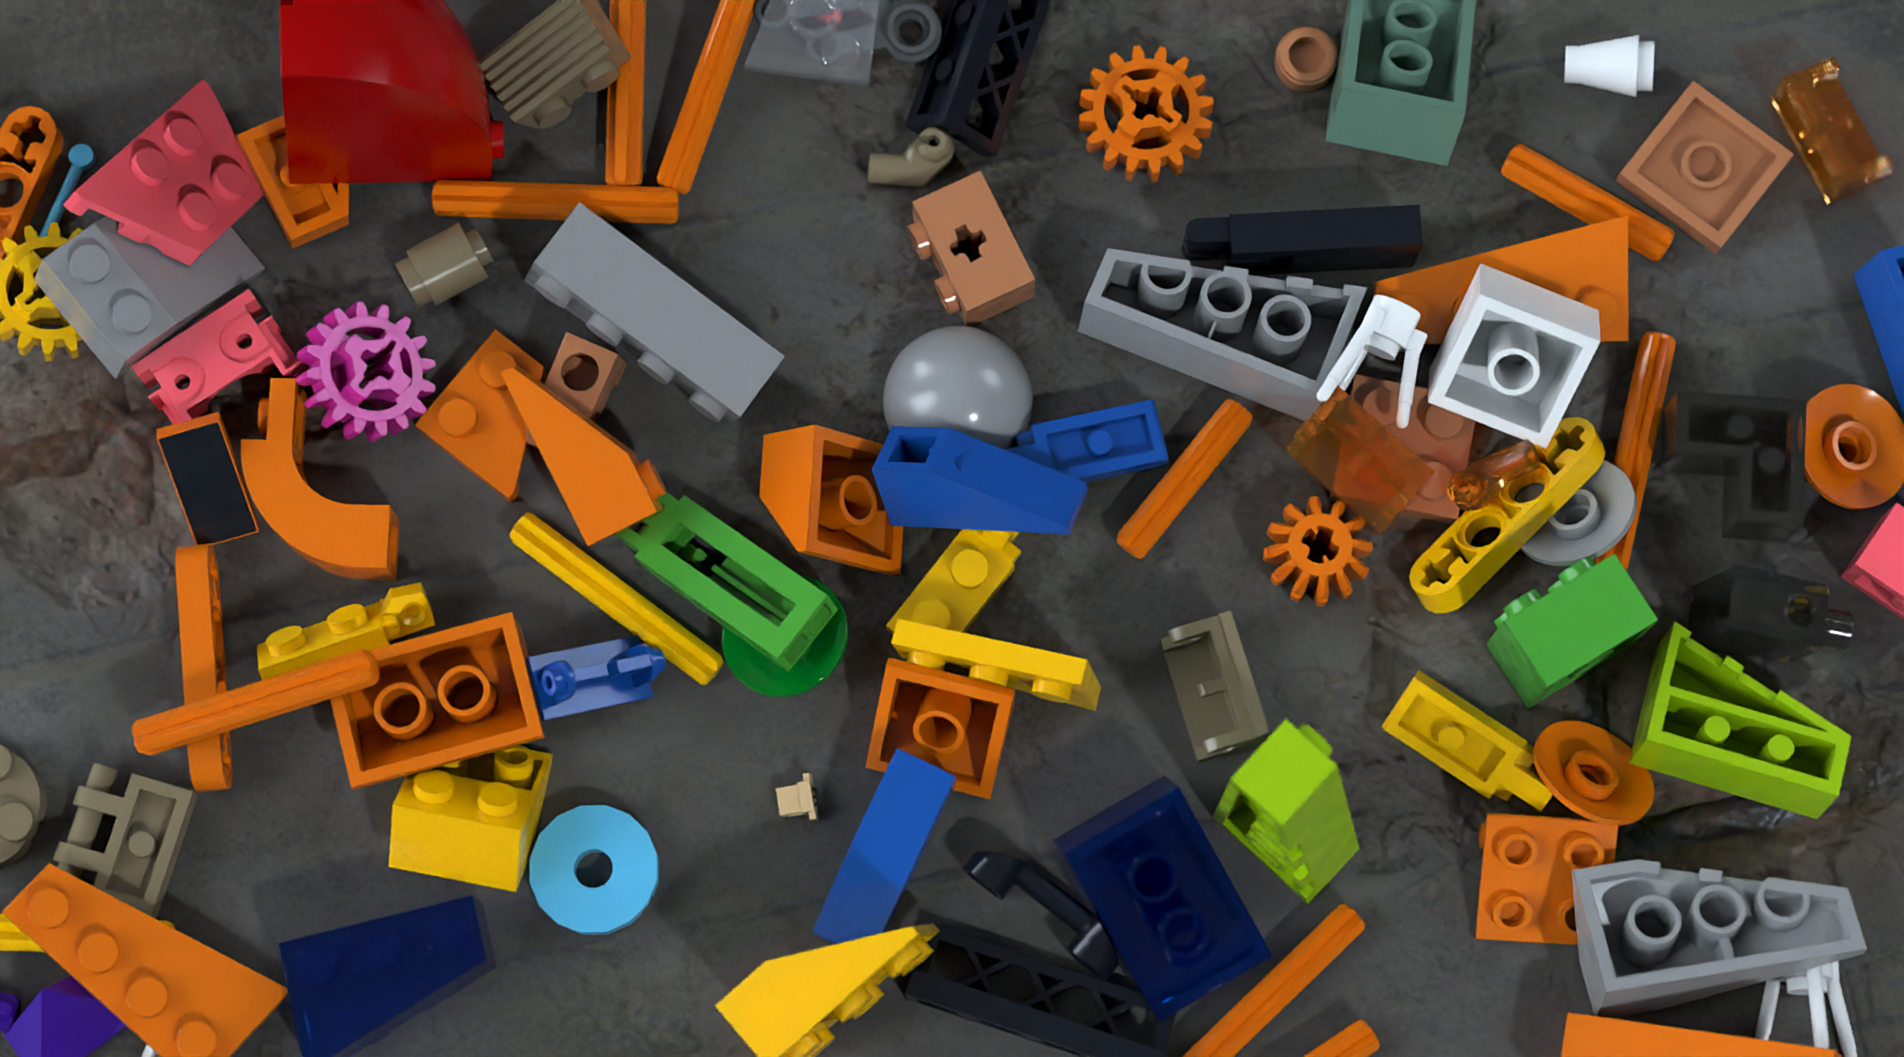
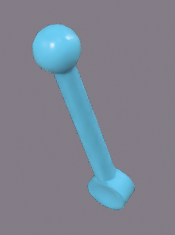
(82, 159)

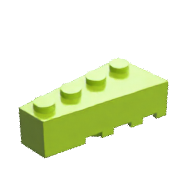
(1291, 810)

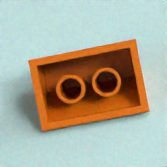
(439, 702)

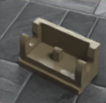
(1214, 687)

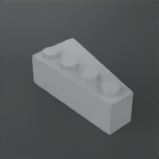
(1224, 326)

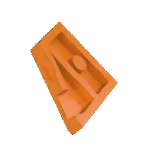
(300, 209)
(479, 419)

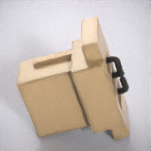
(799, 799)

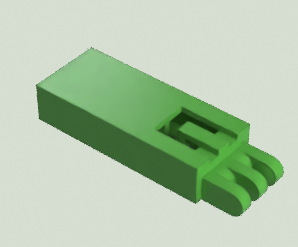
(746, 594)

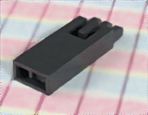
(1309, 239)

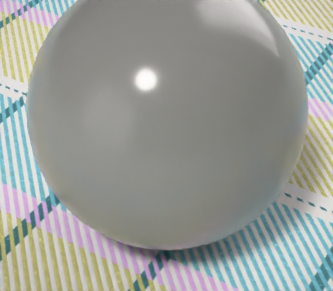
(961, 383)

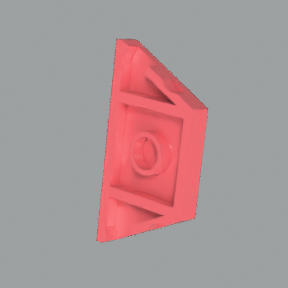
(176, 180)

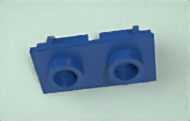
(594, 676)

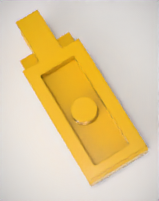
(961, 581)
(347, 630)
(1466, 742)

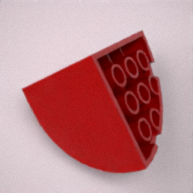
(383, 94)

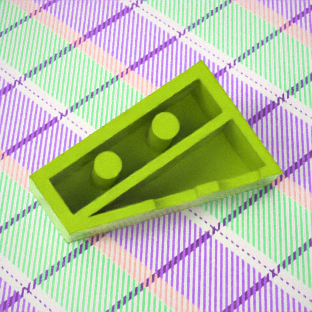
(1733, 733)

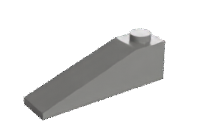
(1683, 935)

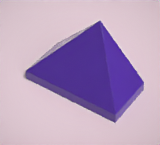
(63, 1023)

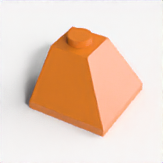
(828, 499)

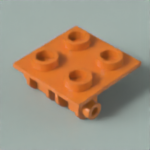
(1529, 874)

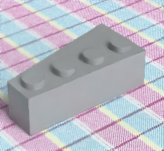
(653, 316)

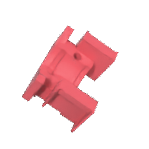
(213, 357)

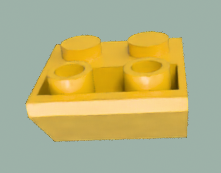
(471, 818)

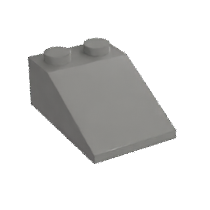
(132, 296)

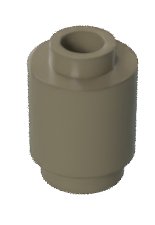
(444, 265)

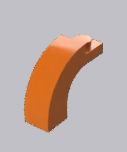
(334, 536)

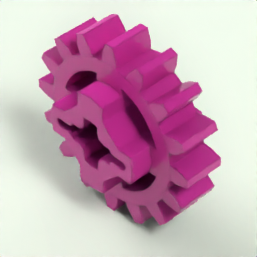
(339, 366)

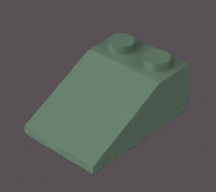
(1402, 77)

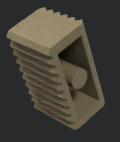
(555, 62)

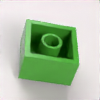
(1571, 629)

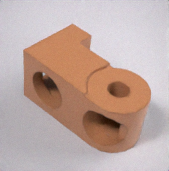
(583, 376)

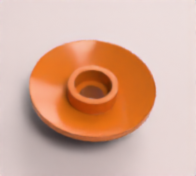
(1872, 446)
(1592, 773)

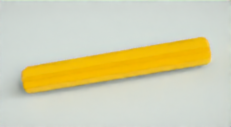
(616, 598)

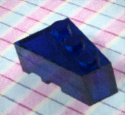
(377, 974)

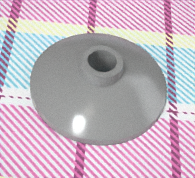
(1587, 522)

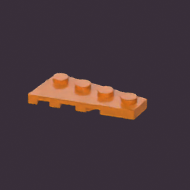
(1577, 263)
(146, 973)

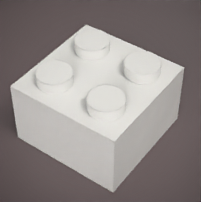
(1513, 356)

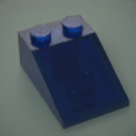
(1163, 897)

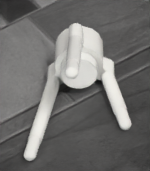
(1384, 331)
(1813, 983)

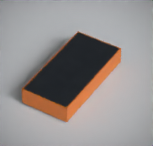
(207, 479)

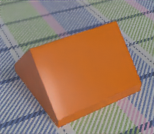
(943, 721)

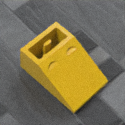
(798, 997)

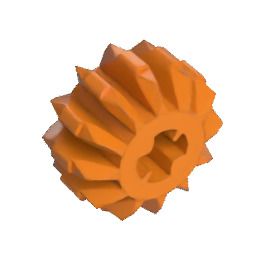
(1293, 553)

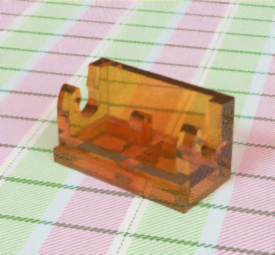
(1829, 132)
(1359, 461)

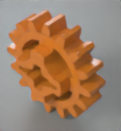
(1156, 92)

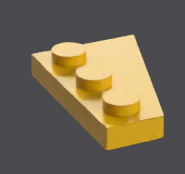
(998, 662)

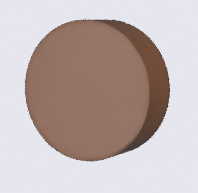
(1305, 59)

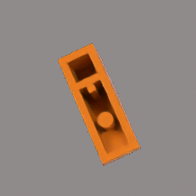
(591, 468)

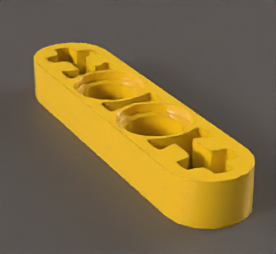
(1515, 519)

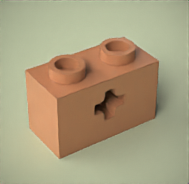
(971, 216)

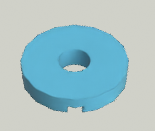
(570, 839)

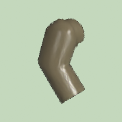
(917, 164)

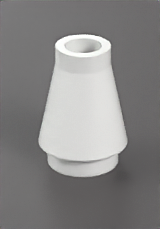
(1612, 65)

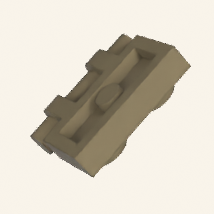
(142, 841)

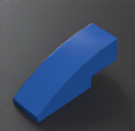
(885, 850)

